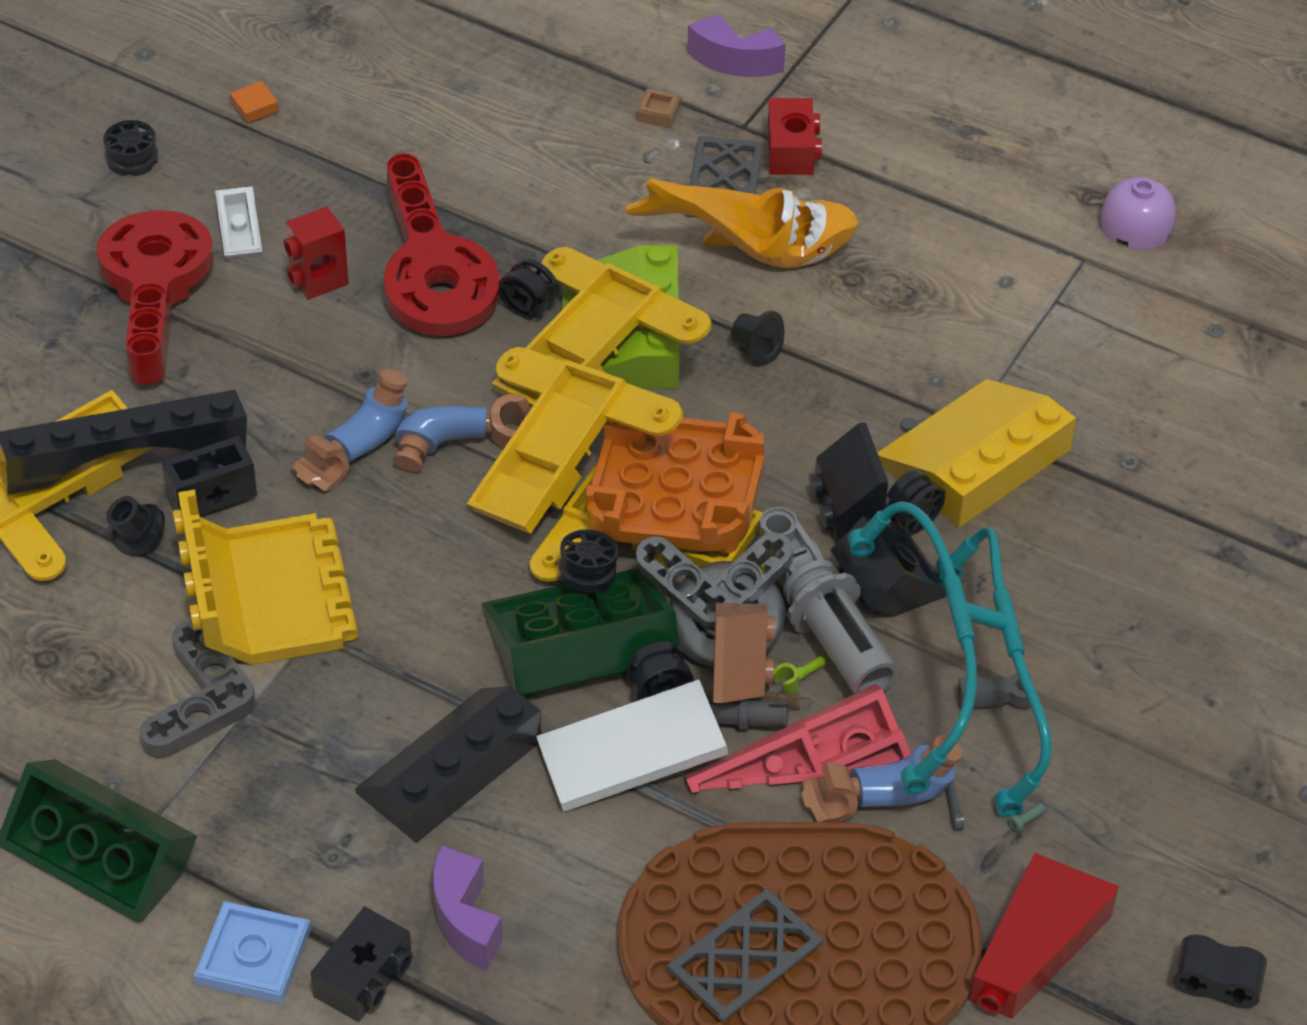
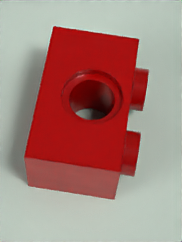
(792, 136)
(316, 253)

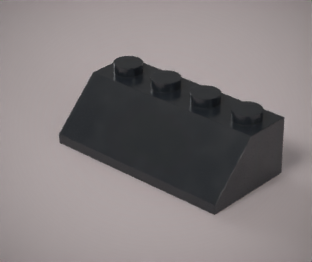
(453, 760)

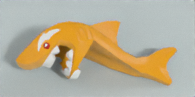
(767, 226)

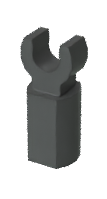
(995, 691)

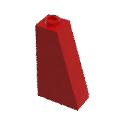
(1041, 930)

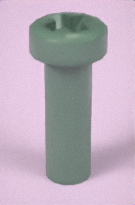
(1017, 822)

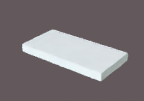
(631, 745)

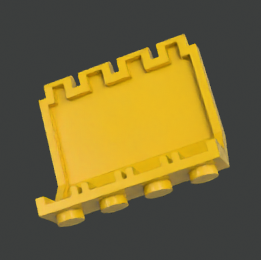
(265, 585)

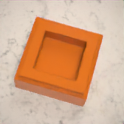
(254, 102)

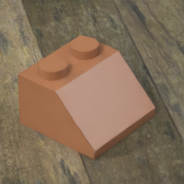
(740, 651)

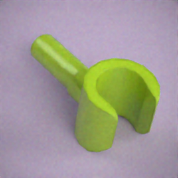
(789, 671)

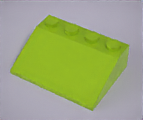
(645, 355)

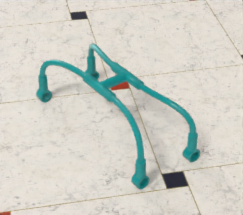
(950, 569)

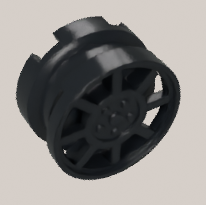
(129, 148)
(527, 291)
(918, 490)
(589, 563)
(658, 669)

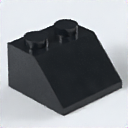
(849, 481)
(893, 575)

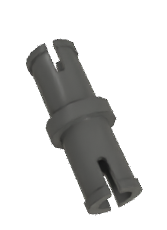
(751, 713)

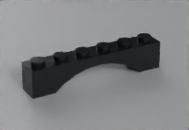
(45, 452)

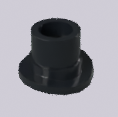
(759, 335)
(135, 525)

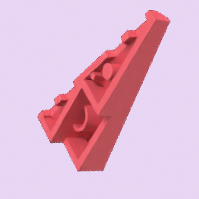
(850, 733)

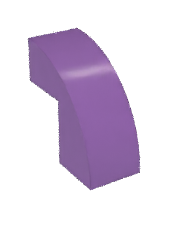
(720, 49)
(468, 930)

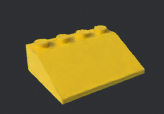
(983, 446)

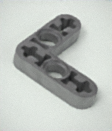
(718, 590)
(214, 690)

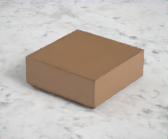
(658, 108)

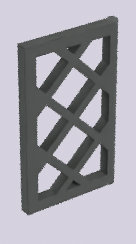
(729, 149)
(741, 922)

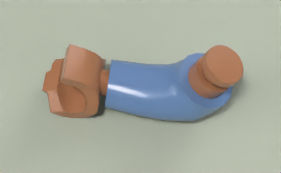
(431, 426)
(366, 429)
(840, 793)

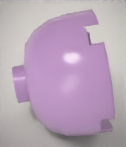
(1139, 213)

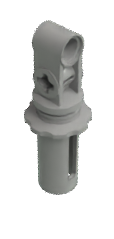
(826, 606)

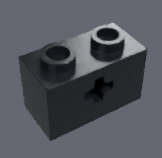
(217, 472)
(362, 964)

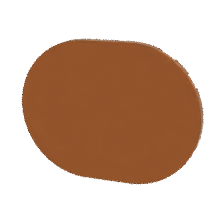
(889, 913)

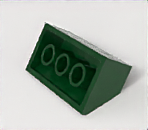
(94, 838)

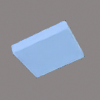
(252, 952)

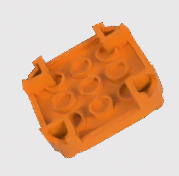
(679, 486)

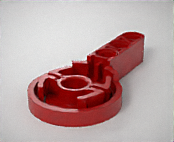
(433, 258)
(153, 265)

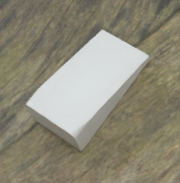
(238, 222)

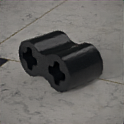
(1220, 971)

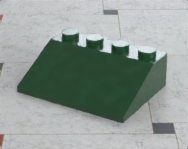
(576, 636)

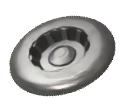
(700, 644)

